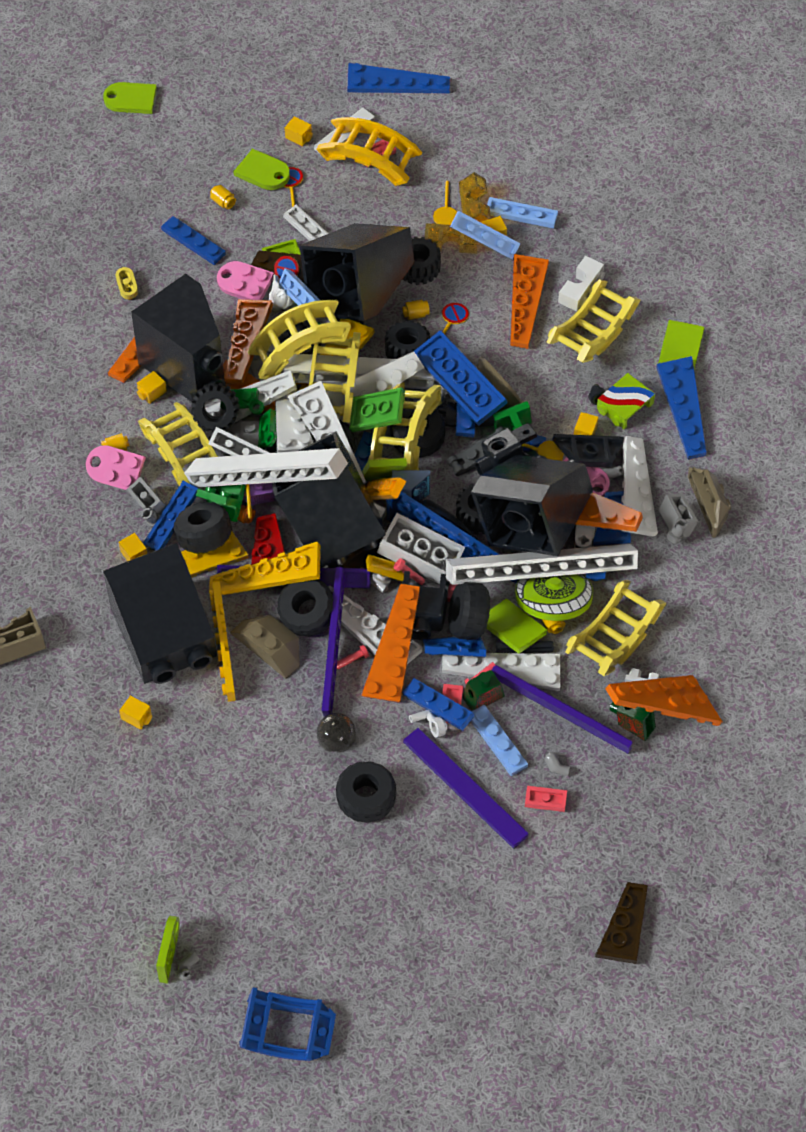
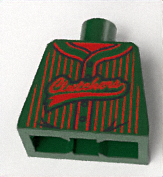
(483, 690)
(635, 720)

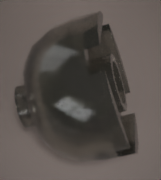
(336, 732)

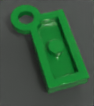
(247, 399)
(267, 429)

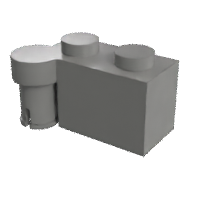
(148, 500)
(677, 517)

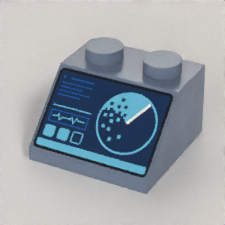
(417, 483)

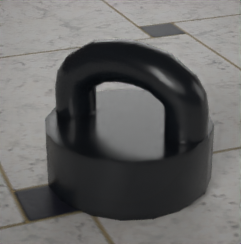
(595, 392)

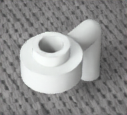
(437, 724)

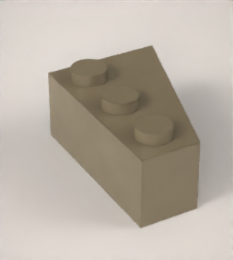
(20, 638)

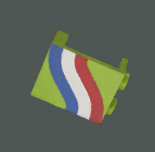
(624, 400)

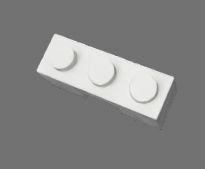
(575, 294)

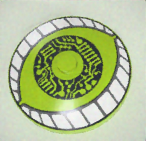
(554, 596)

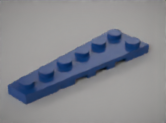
(386, 80)
(682, 396)

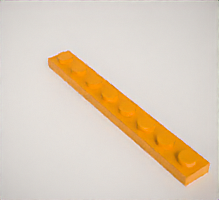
(385, 488)

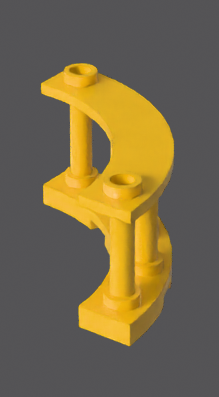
(340, 151)

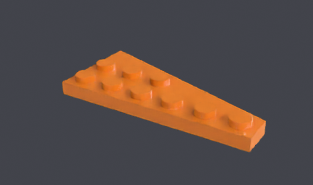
(609, 514)
(672, 696)

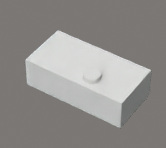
(419, 547)

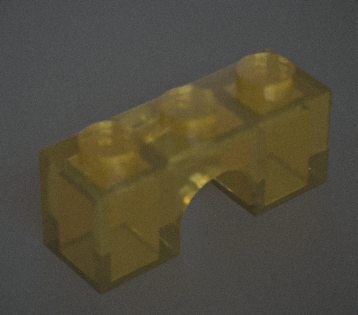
(471, 191)
(443, 233)

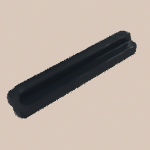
(537, 647)

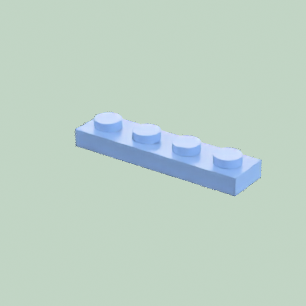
(522, 212)
(485, 235)
(296, 288)
(498, 741)

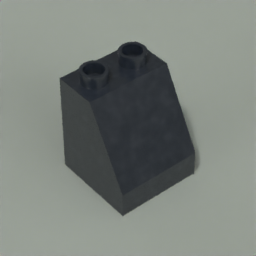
(357, 267)
(179, 337)
(531, 502)
(332, 511)
(160, 614)

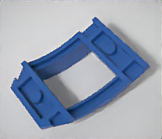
(257, 1018)

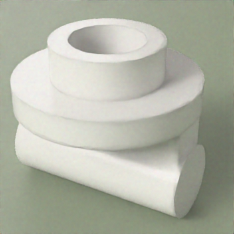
(380, 582)

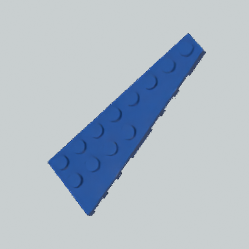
(422, 515)

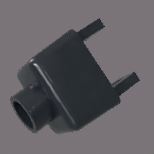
(504, 446)
(430, 608)

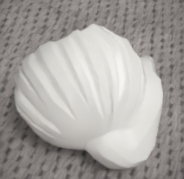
(279, 297)

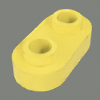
(126, 284)

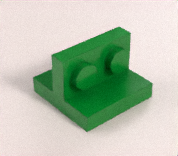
(513, 417)
(227, 496)

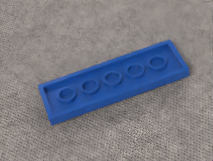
(460, 378)

